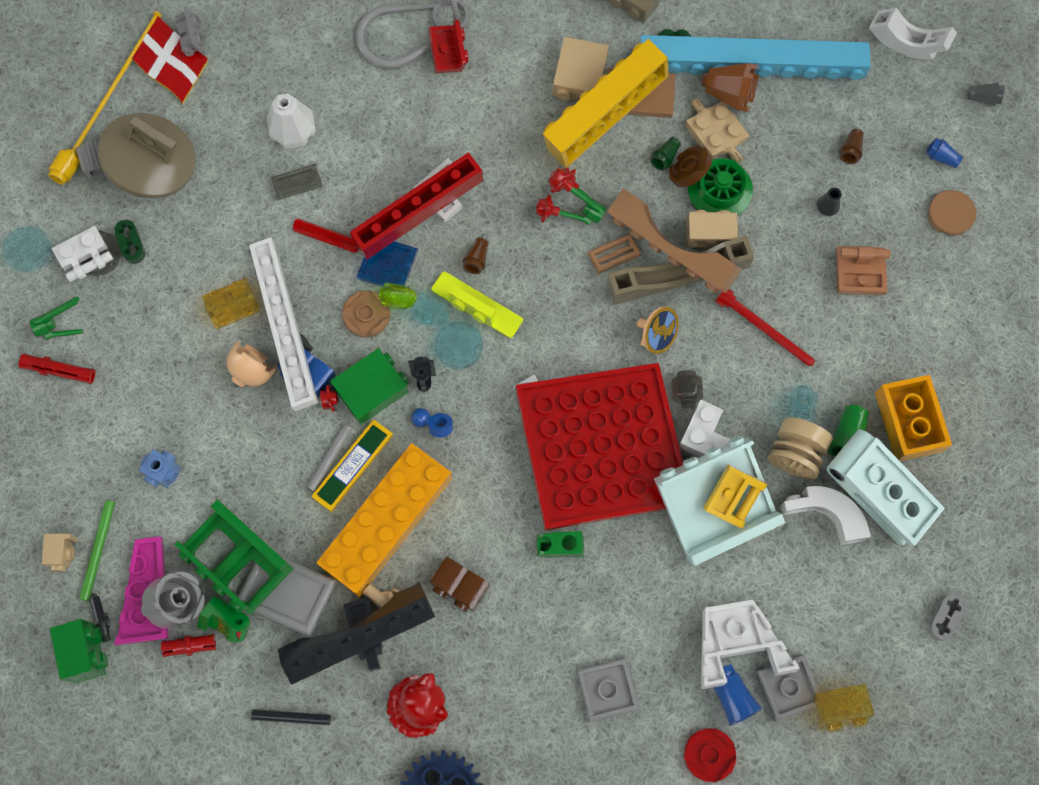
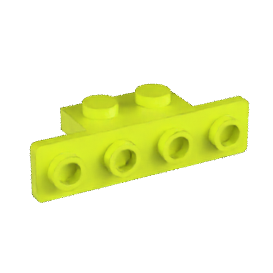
(477, 305)

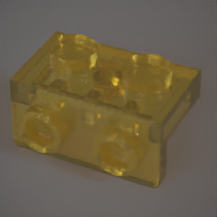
(230, 303)
(843, 707)

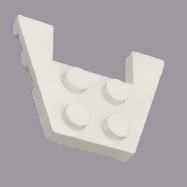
(735, 631)

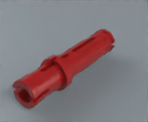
(48, 366)

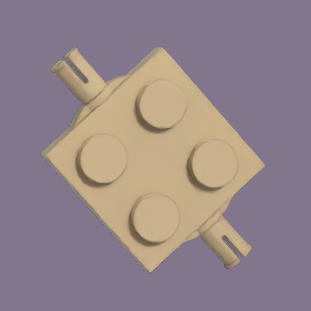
(717, 130)

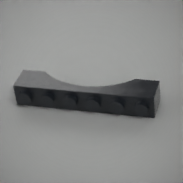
(314, 654)

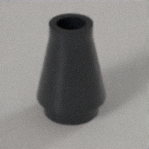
(830, 202)

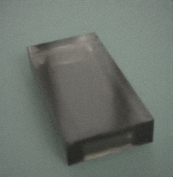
(296, 181)

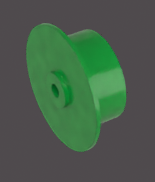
(722, 188)

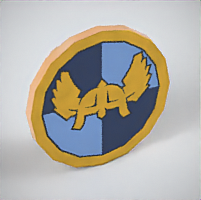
(659, 330)

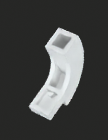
(907, 39)
(839, 508)

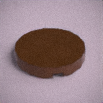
(690, 167)

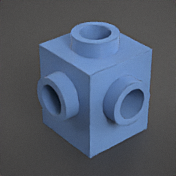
(162, 475)

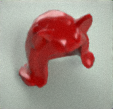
(417, 706)

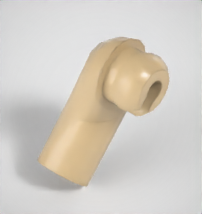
(377, 597)

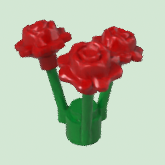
(565, 180)

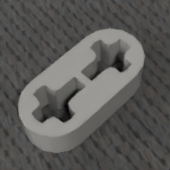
(941, 615)

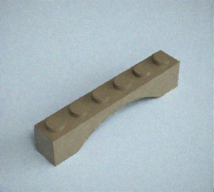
(645, 281)

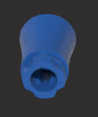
(736, 698)

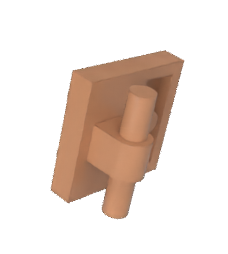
(861, 270)

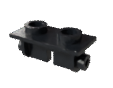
(422, 370)

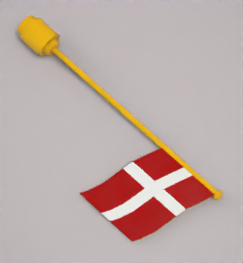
(162, 60)

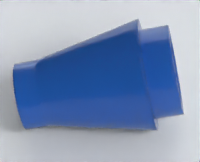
(942, 152)

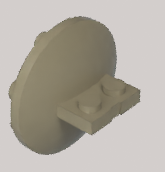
(146, 155)

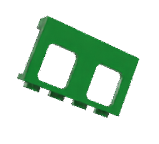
(247, 548)

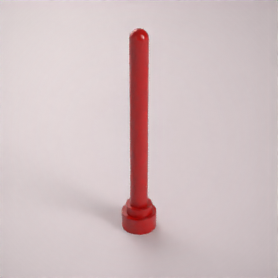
(729, 300)

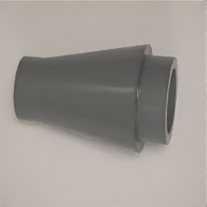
(987, 93)

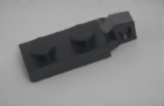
(355, 612)

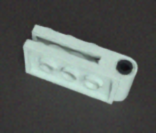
(885, 488)

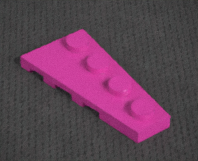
(145, 566)

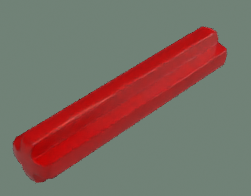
(324, 235)

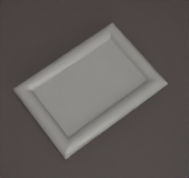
(296, 600)

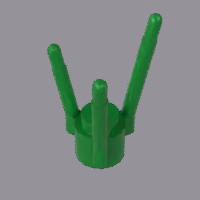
(45, 323)

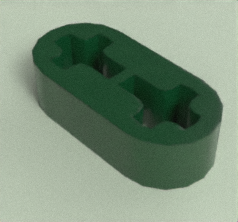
(125, 243)

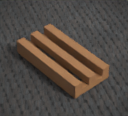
(614, 263)

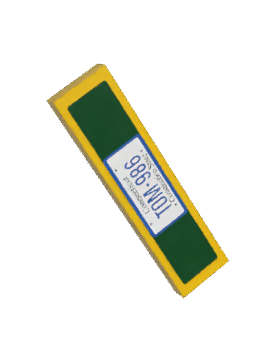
(352, 466)

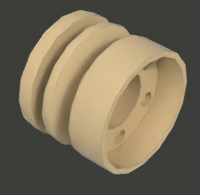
(800, 448)

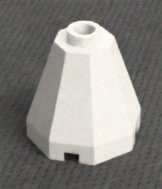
(290, 122)

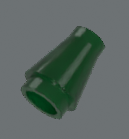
(665, 154)

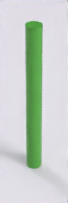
(97, 550)

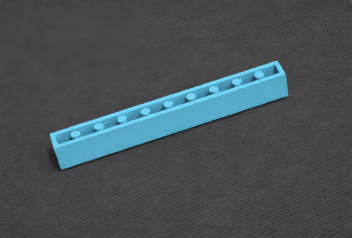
(774, 56)

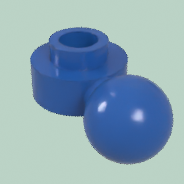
(439, 425)

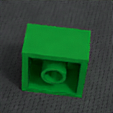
(78, 651)

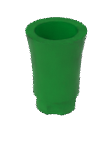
(851, 420)

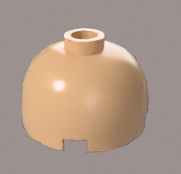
(248, 366)

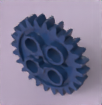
(447, 768)

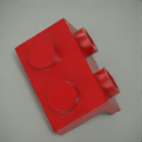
(448, 47)

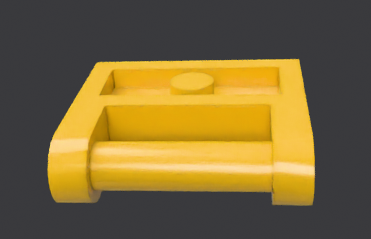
(728, 493)

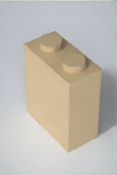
(579, 67)

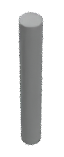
(329, 458)

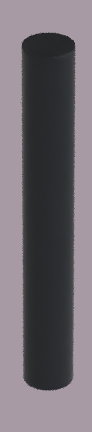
(291, 717)

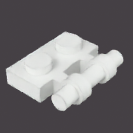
(79, 249)

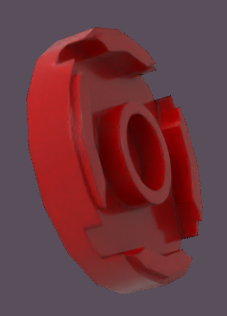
(701, 755)

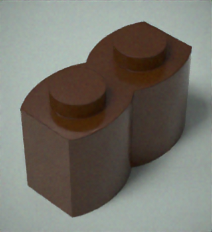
(459, 584)

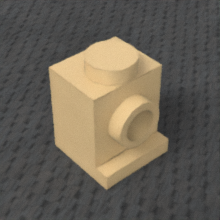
(58, 551)

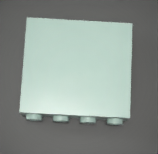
(690, 486)

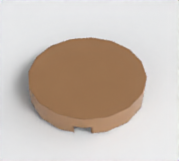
(952, 213)
(365, 314)

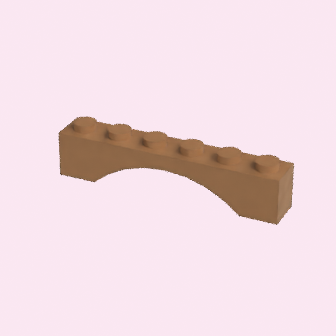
(712, 267)

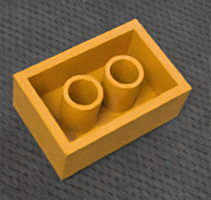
(913, 418)

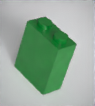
(370, 385)

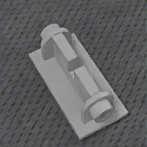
(194, 40)

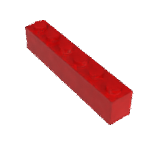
(417, 205)

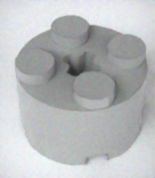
(172, 600)

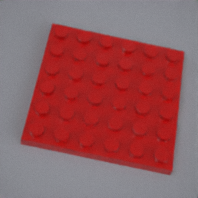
(598, 443)

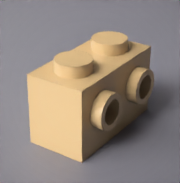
(710, 228)

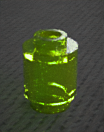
(397, 296)

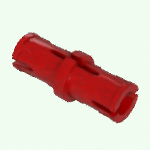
(188, 645)

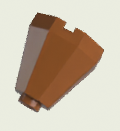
(733, 84)

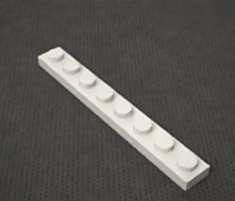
(283, 325)

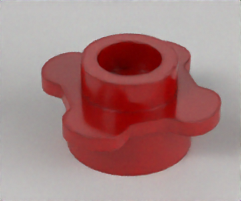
(328, 398)

